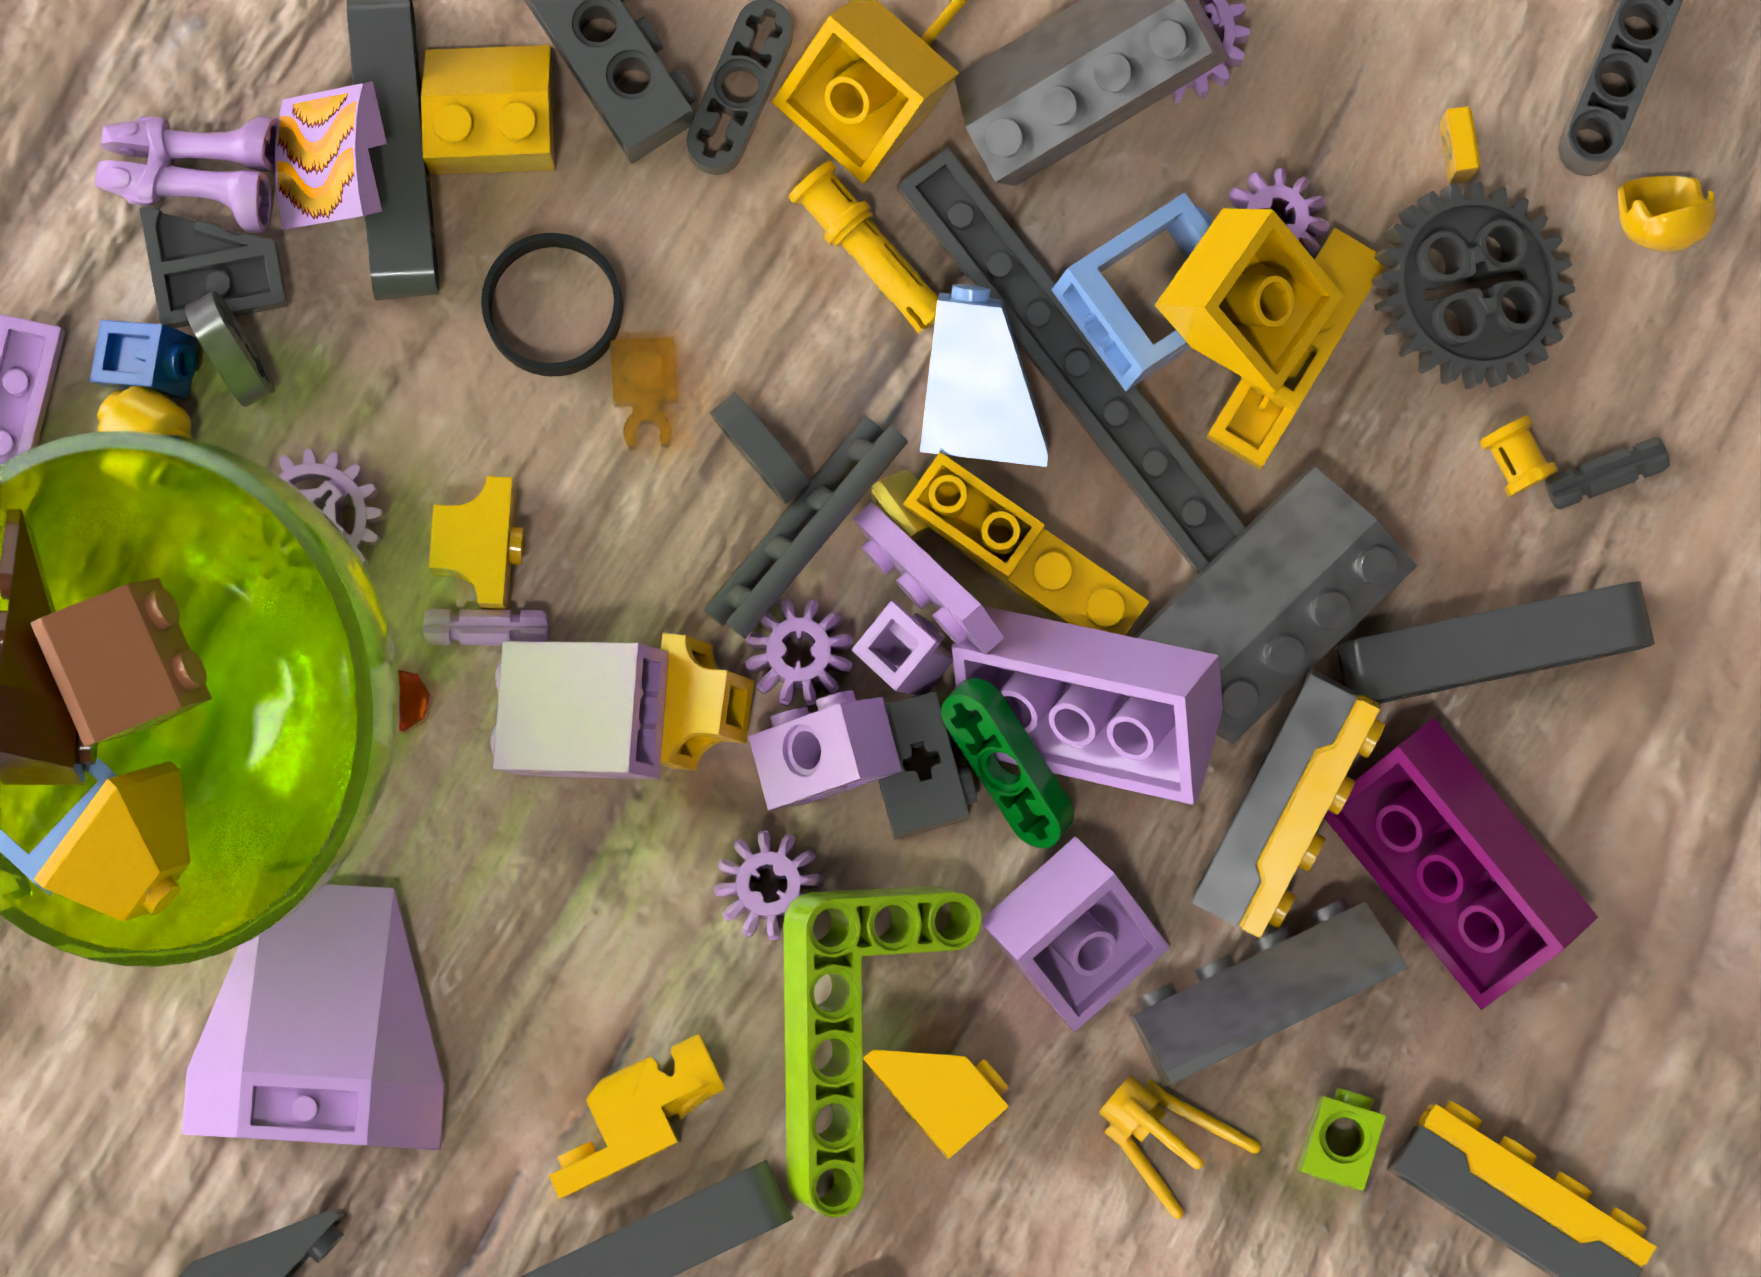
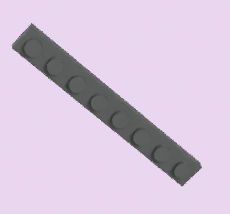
(1114, 418)

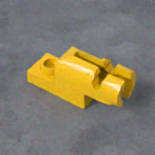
(635, 1113)

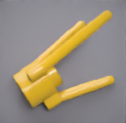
(1136, 1112)

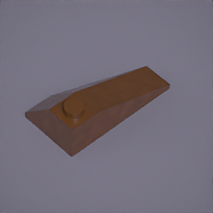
(35, 726)

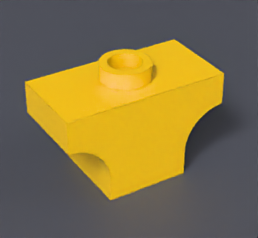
(480, 541)
(700, 703)

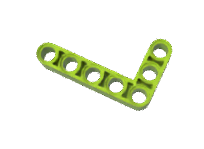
(840, 1021)

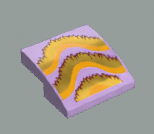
(325, 156)

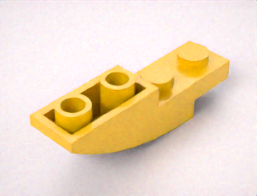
(1256, 418)
(1021, 550)

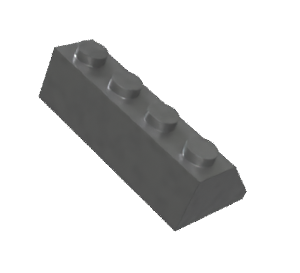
(1081, 79)
(1282, 595)
(1266, 992)

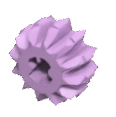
(1288, 203)
(820, 653)
(753, 901)

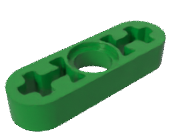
(1041, 810)

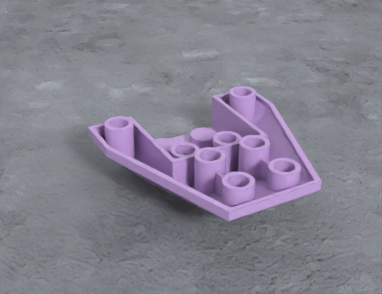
(321, 1033)

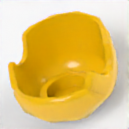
(1665, 212)

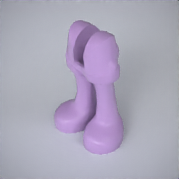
(145, 184)

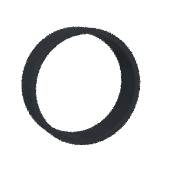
(528, 245)

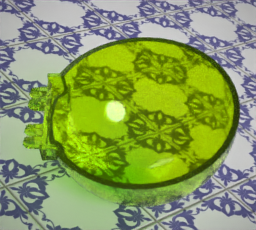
(295, 666)

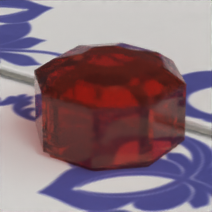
(414, 701)

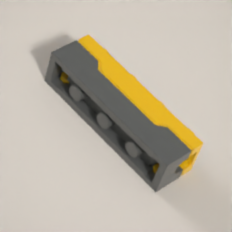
(1287, 803)
(1516, 1203)

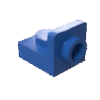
(144, 357)

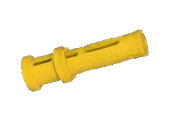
(851, 226)

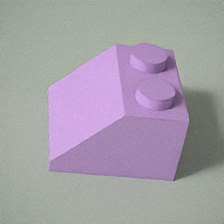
(1075, 933)

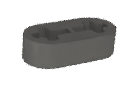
(759, 448)

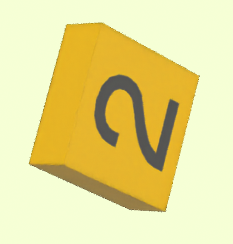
(1459, 144)

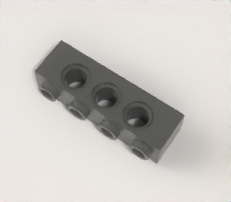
(635, 120)

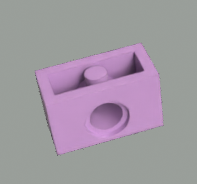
(824, 751)

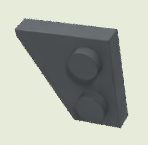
(202, 257)

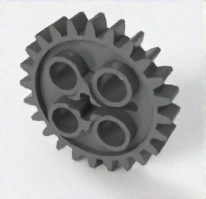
(1488, 340)

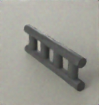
(805, 526)

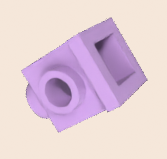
(904, 650)

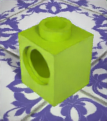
(1320, 1161)

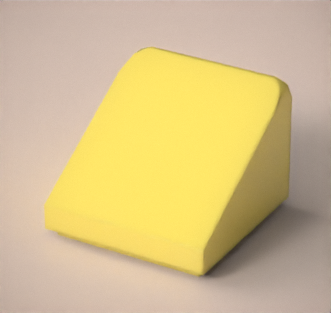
(889, 497)

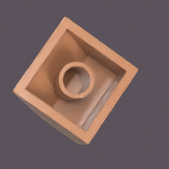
(122, 661)

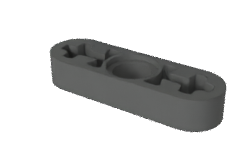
(772, 51)

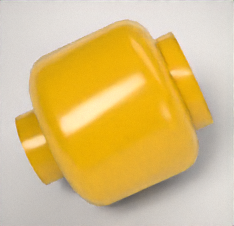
(143, 410)

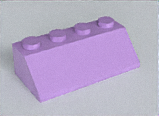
(1104, 702)

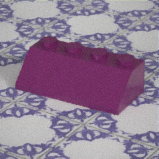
(1460, 865)

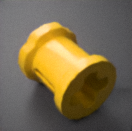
(1518, 455)

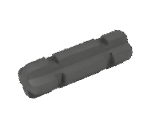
(1607, 473)

